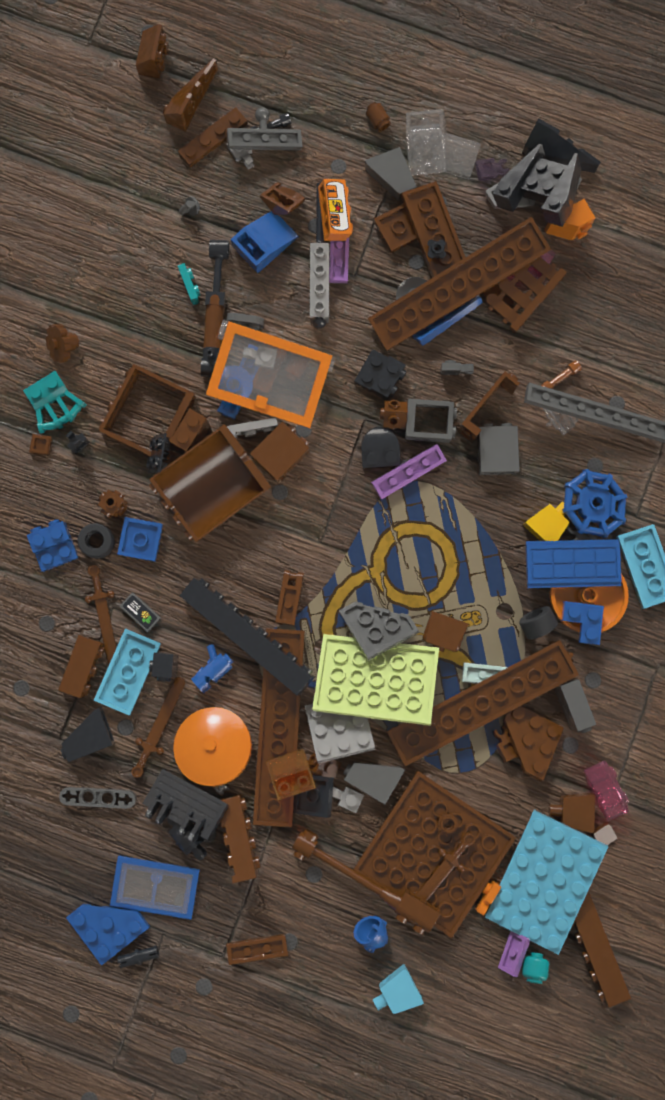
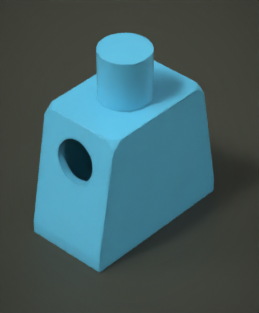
(398, 992)

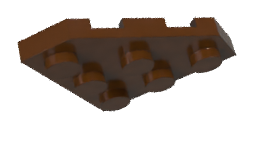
(533, 740)

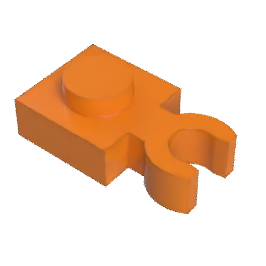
(489, 894)

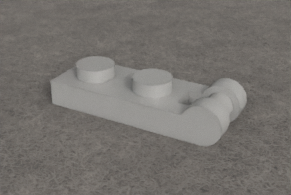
(251, 428)

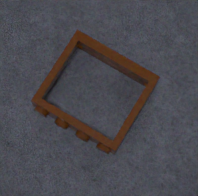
(122, 394)

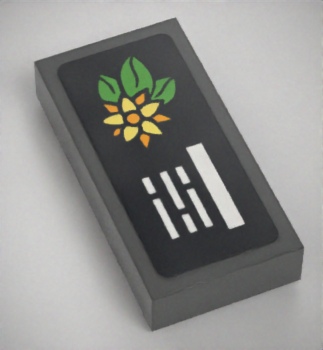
(140, 612)

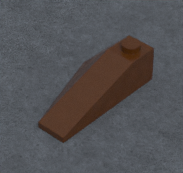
(186, 102)

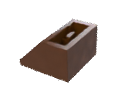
(151, 52)

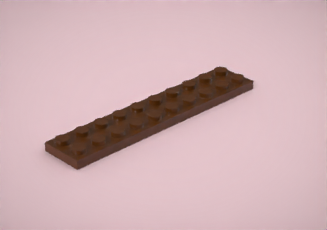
(459, 284)
(484, 702)
(277, 734)

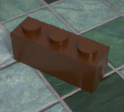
(81, 667)

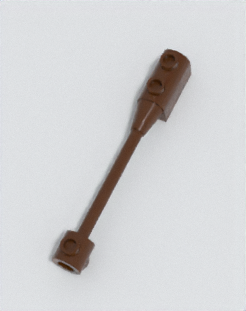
(408, 907)

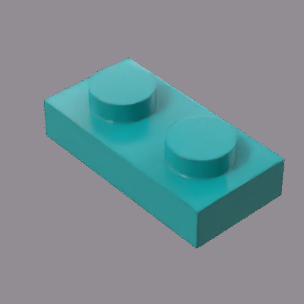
(187, 276)

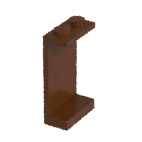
(470, 430)

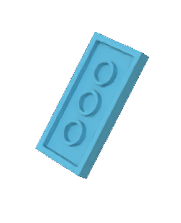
(645, 564)
(127, 672)

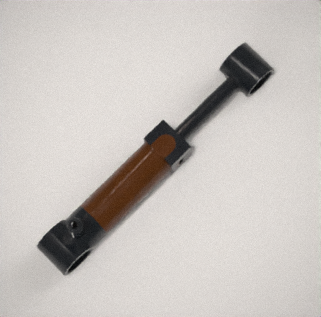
(215, 307)

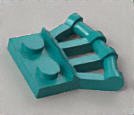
(45, 393)

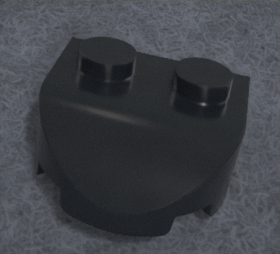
(380, 448)

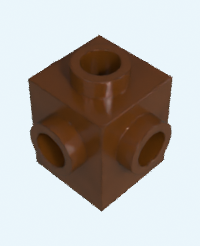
(394, 414)
(117, 508)

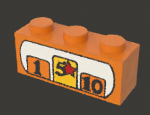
(335, 210)

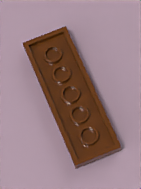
(432, 221)

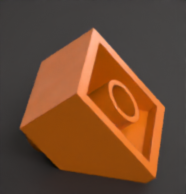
(577, 223)

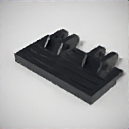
(187, 806)

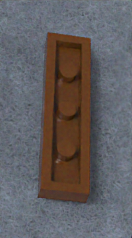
(211, 137)

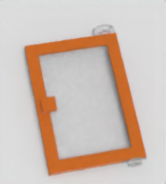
(268, 374)

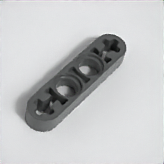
(98, 797)

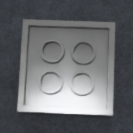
(338, 734)

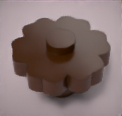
(60, 343)

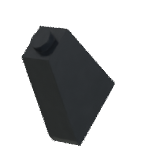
(88, 737)

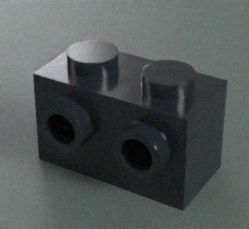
(164, 666)

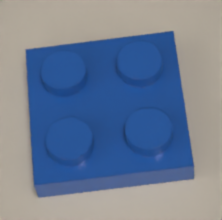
(140, 539)

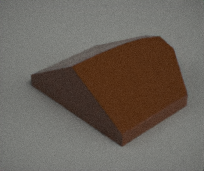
(281, 199)

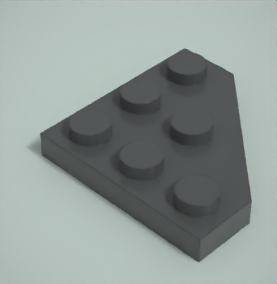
(377, 628)

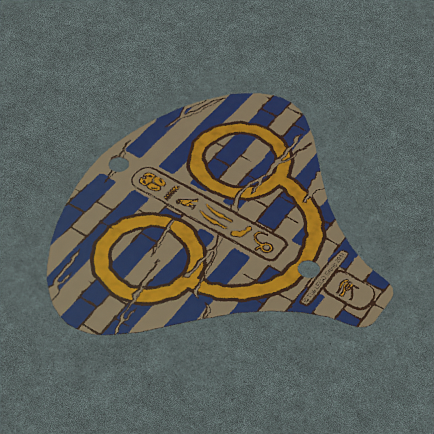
(421, 557)

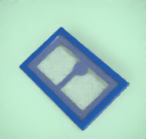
(154, 887)

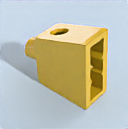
(548, 523)

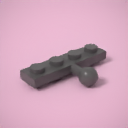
(264, 138)

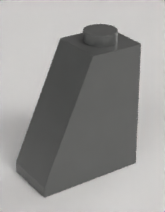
(391, 172)
(374, 779)

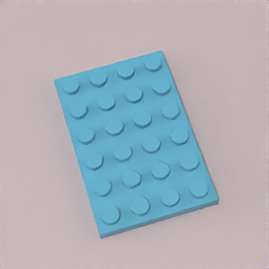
(546, 881)

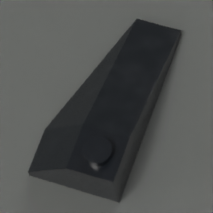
(557, 148)

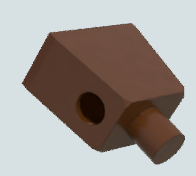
(575, 811)

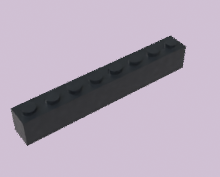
(247, 636)

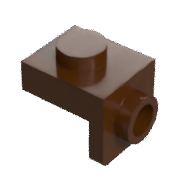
(327, 768)

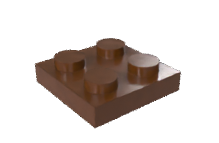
(395, 228)

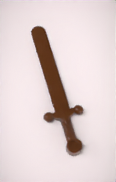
(102, 612)
(158, 727)
(446, 867)

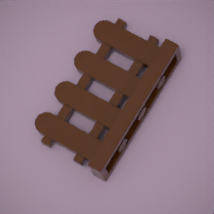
(522, 300)

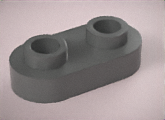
(249, 321)

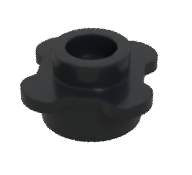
(432, 253)

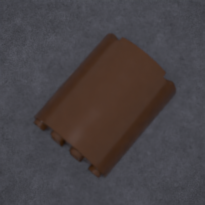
(209, 483)

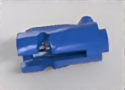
(214, 670)

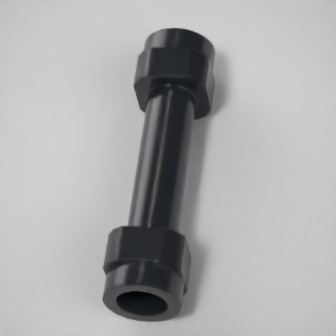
(284, 120)

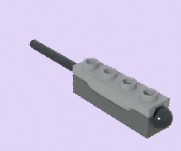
(319, 274)

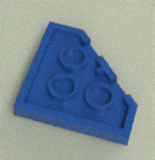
(106, 928)

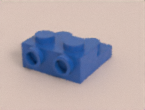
(52, 545)

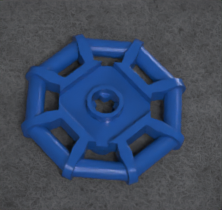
(588, 510)

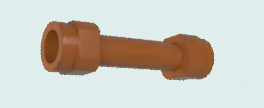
(572, 369)

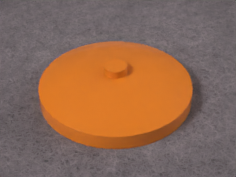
(611, 597)
(212, 746)

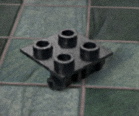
(158, 445)

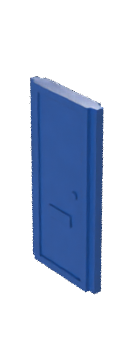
(573, 563)

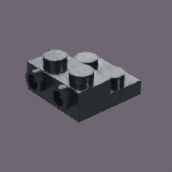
(381, 374)

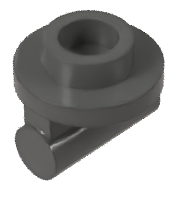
(191, 206)

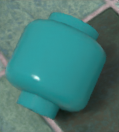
(535, 968)

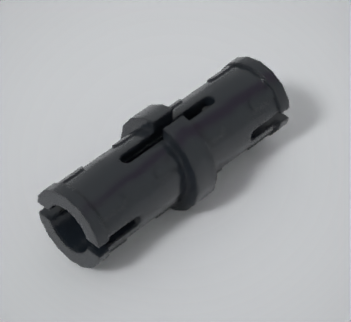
(138, 957)

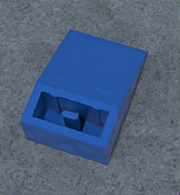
(263, 240)

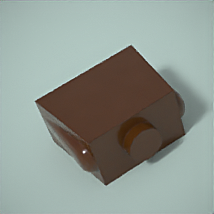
(444, 632)

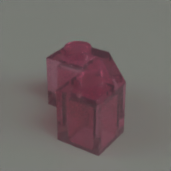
(607, 790)

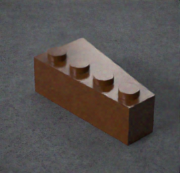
(238, 840)

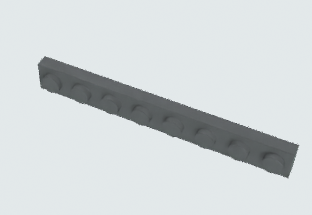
(595, 412)

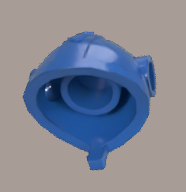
(371, 933)

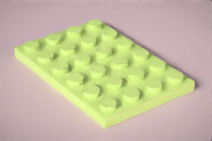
(388, 687)

